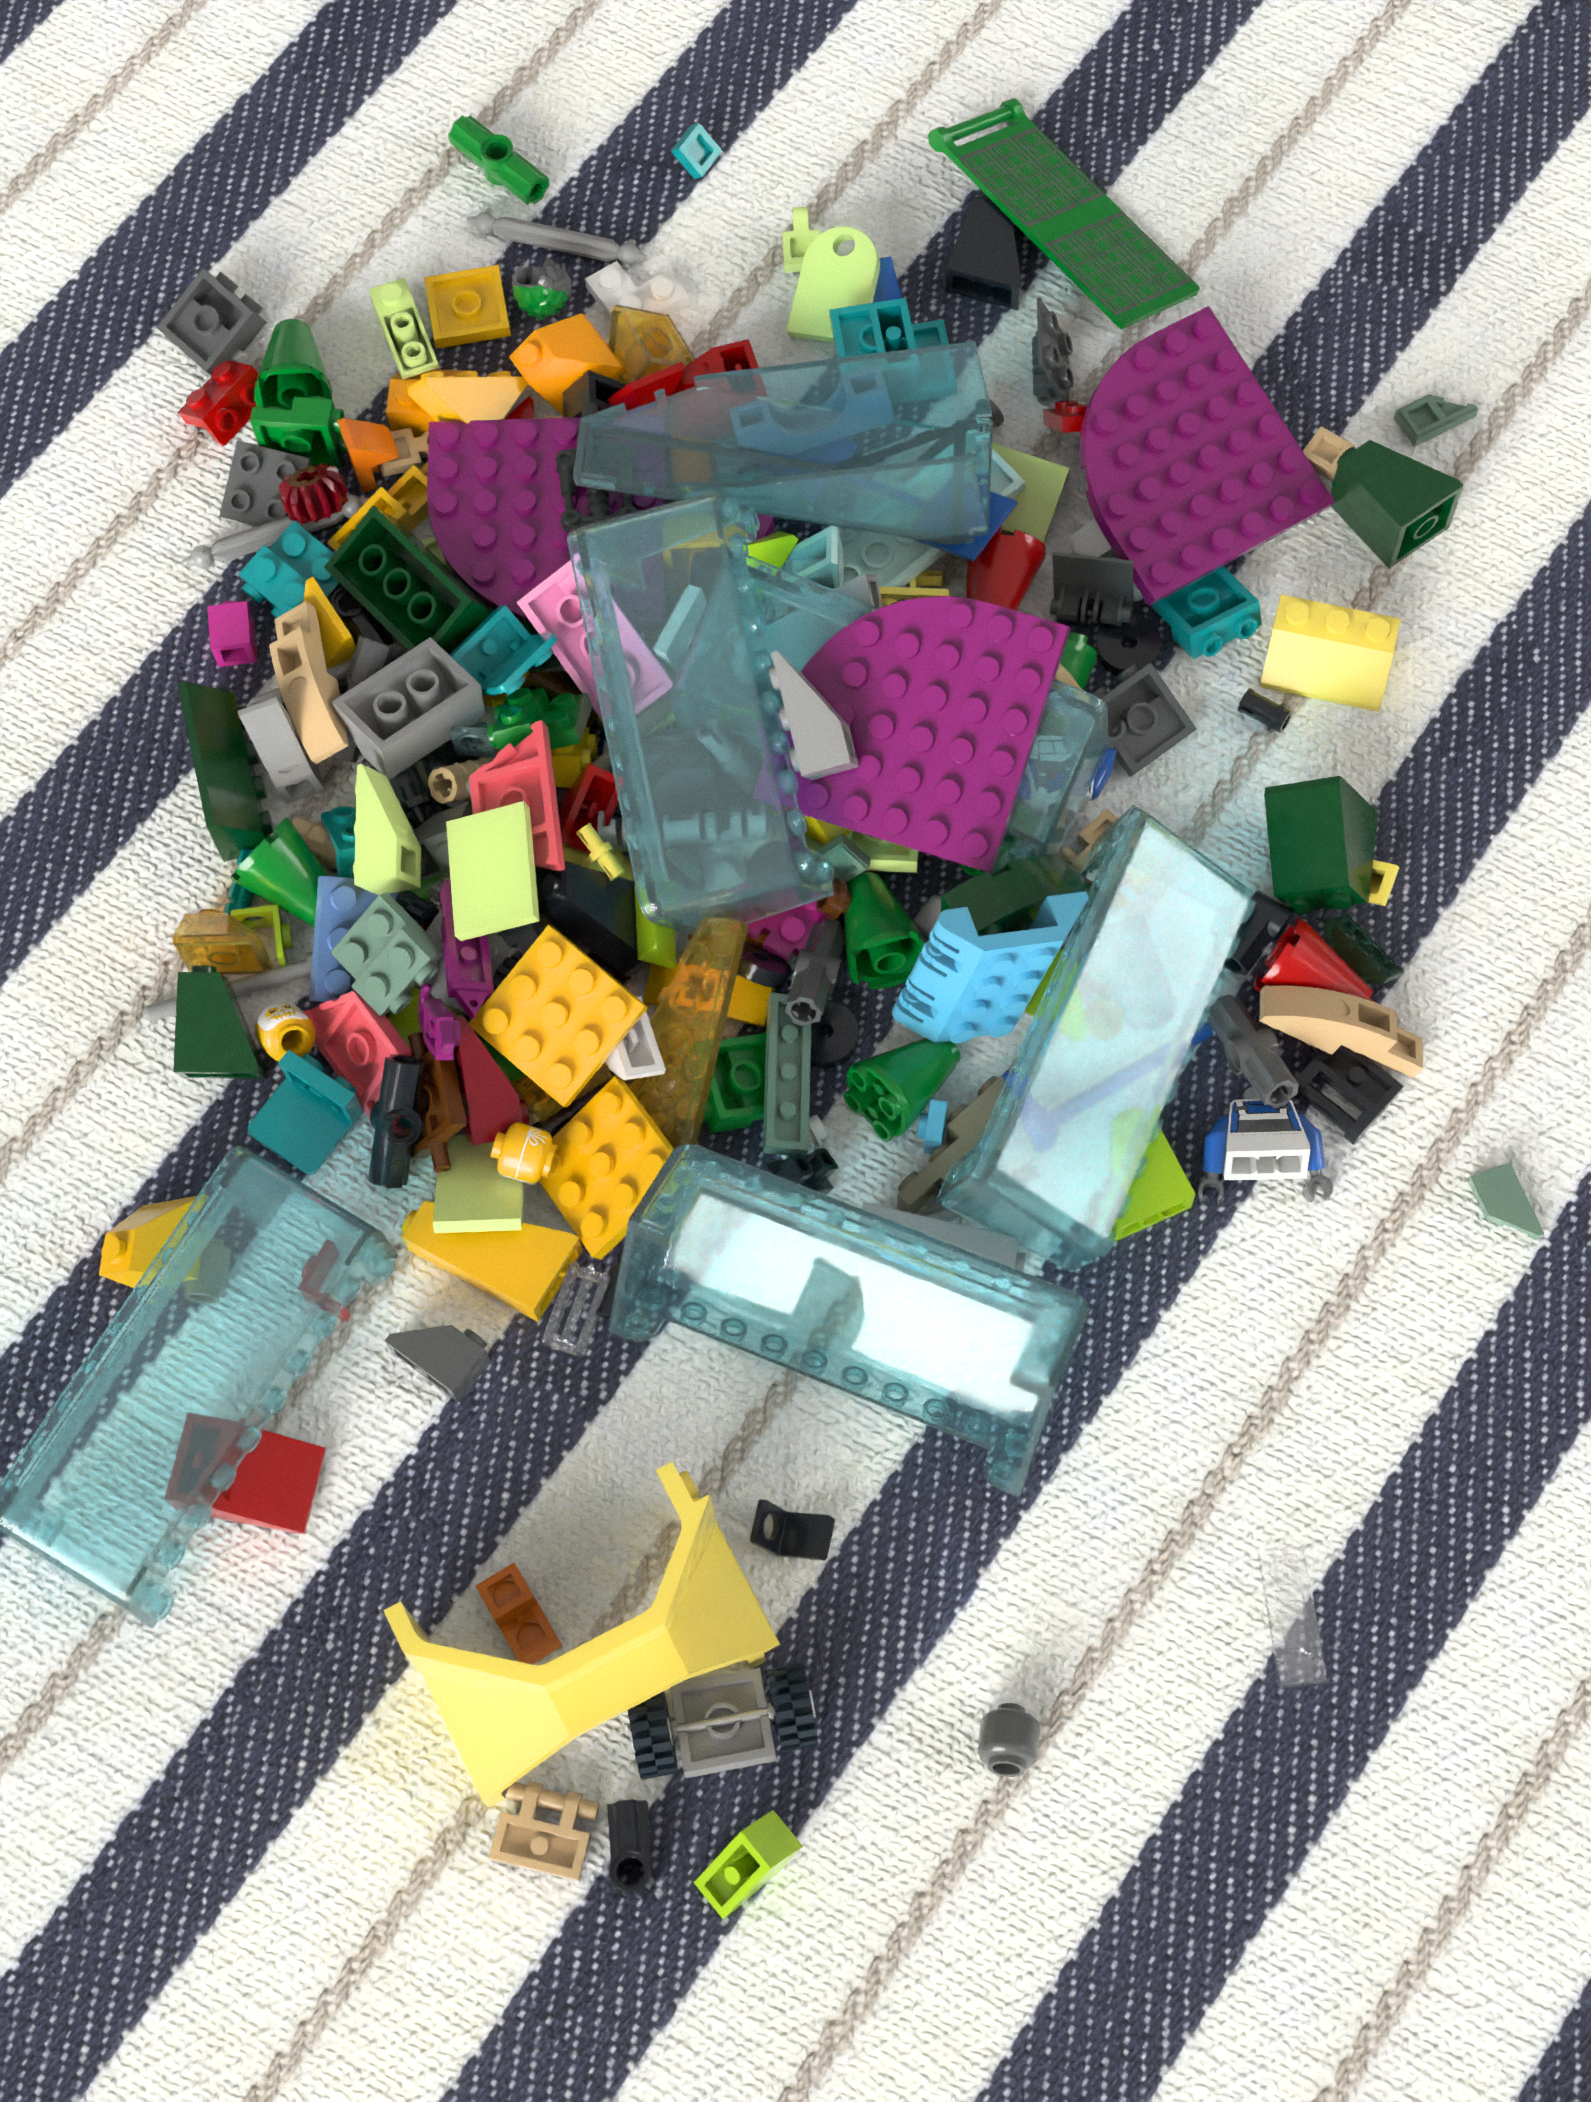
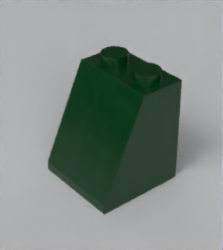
(1392, 500)
(1320, 844)

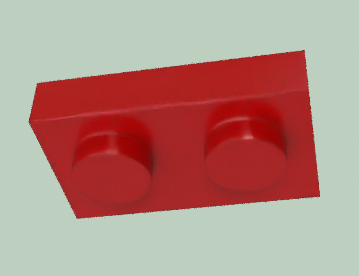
(223, 401)

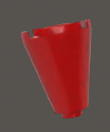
(1005, 569)
(1308, 961)

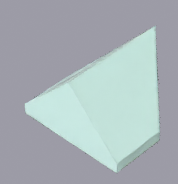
(819, 558)

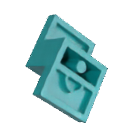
(882, 328)

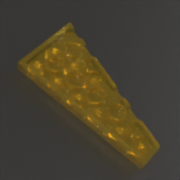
(691, 1028)

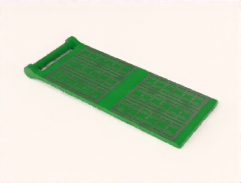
(1066, 215)

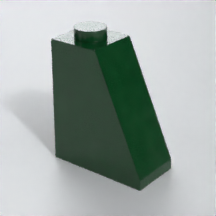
(212, 1030)

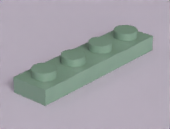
(786, 1081)

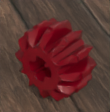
(313, 493)

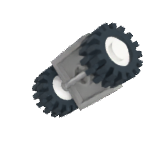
(723, 1722)

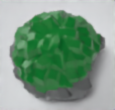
(540, 289)

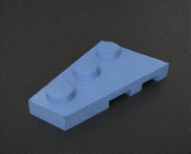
(337, 910)

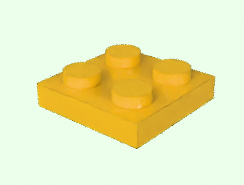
(467, 306)

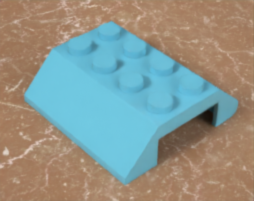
(982, 983)

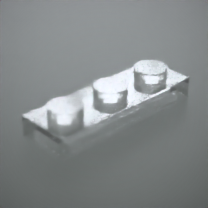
(1291, 1616)

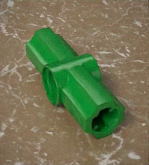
(498, 160)

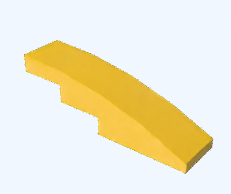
(403, 501)

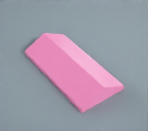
(556, 609)

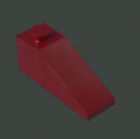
(485, 1090)

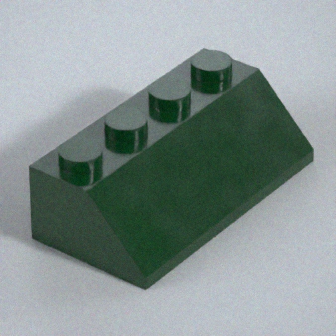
(405, 584)
(225, 770)

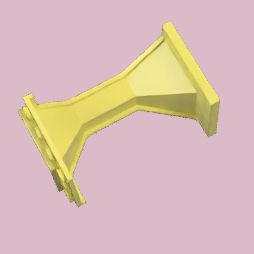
(520, 1713)

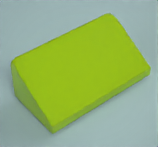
(654, 941)

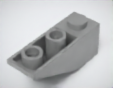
(818, 732)
(281, 749)

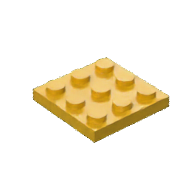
(558, 1016)
(605, 1166)

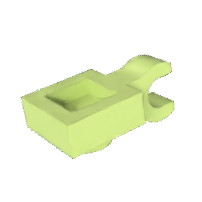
(797, 241)

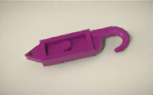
(465, 961)
(438, 1025)

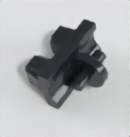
(415, 795)
(808, 1170)

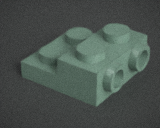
(387, 955)

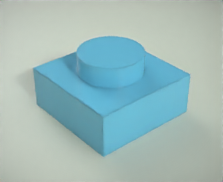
(932, 1126)

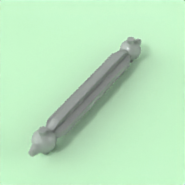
(557, 239)
(266, 534)

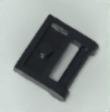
(1357, 1081)

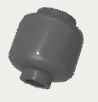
(1008, 1740)

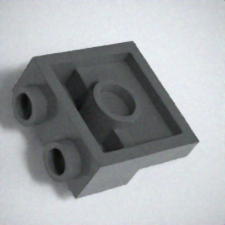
(212, 320)
(1150, 715)

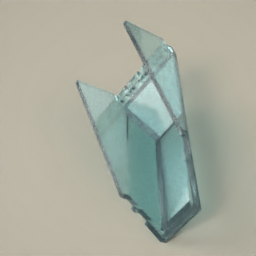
(829, 442)

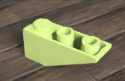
(403, 328)
(384, 841)

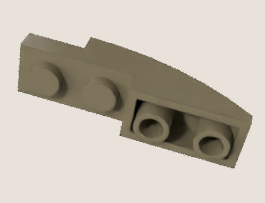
(963, 1134)

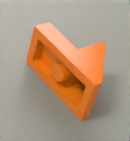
(367, 448)

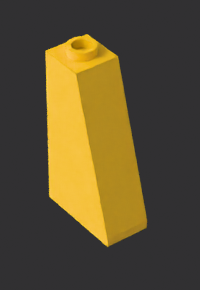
(512, 1266)

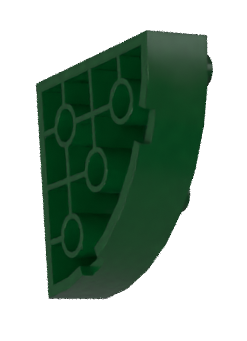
(1015, 896)

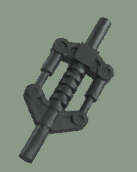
(597, 499)

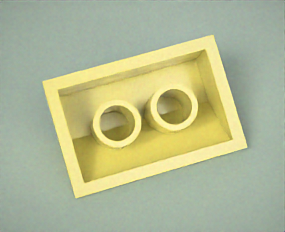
(1330, 652)

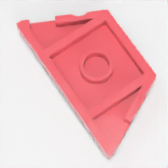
(526, 776)
(356, 1044)

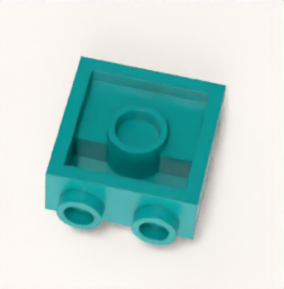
(282, 570)
(1210, 613)

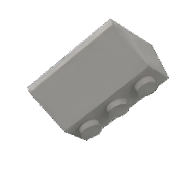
(410, 707)

